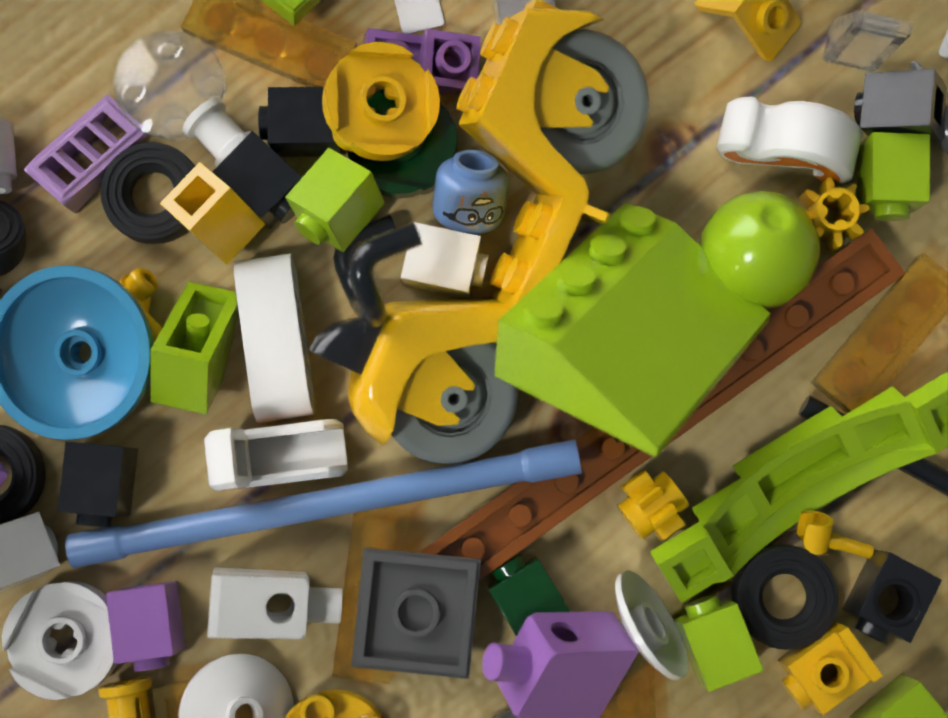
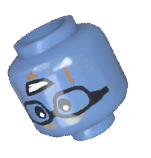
(470, 193)

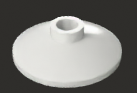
(650, 626)
(234, 681)

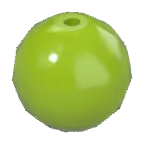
(762, 247)

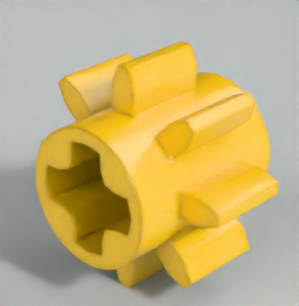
(847, 212)
(653, 505)

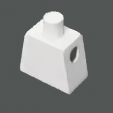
(241, 599)

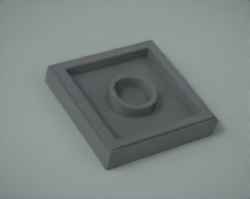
(416, 612)

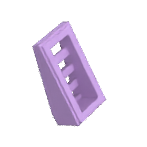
(59, 154)

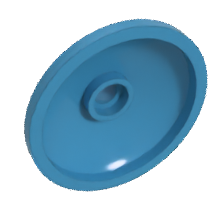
(40, 363)

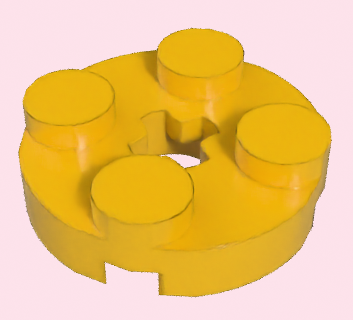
(357, 125)

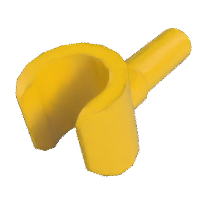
(817, 536)

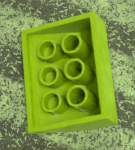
(628, 330)

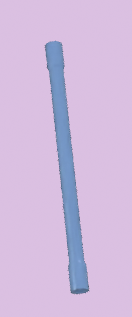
(119, 541)

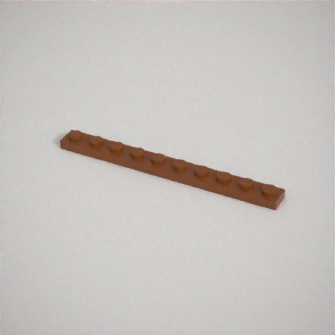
(532, 509)

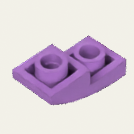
(447, 55)

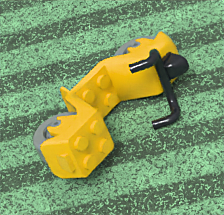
(548, 110)

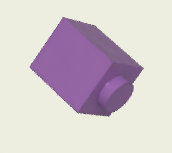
(146, 624)

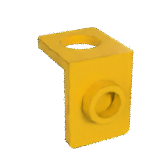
(764, 22)

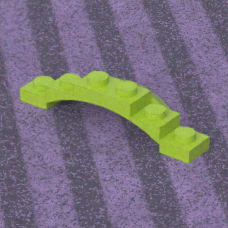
(801, 474)

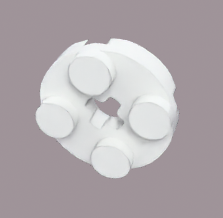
(32, 649)

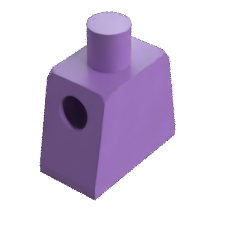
(561, 664)

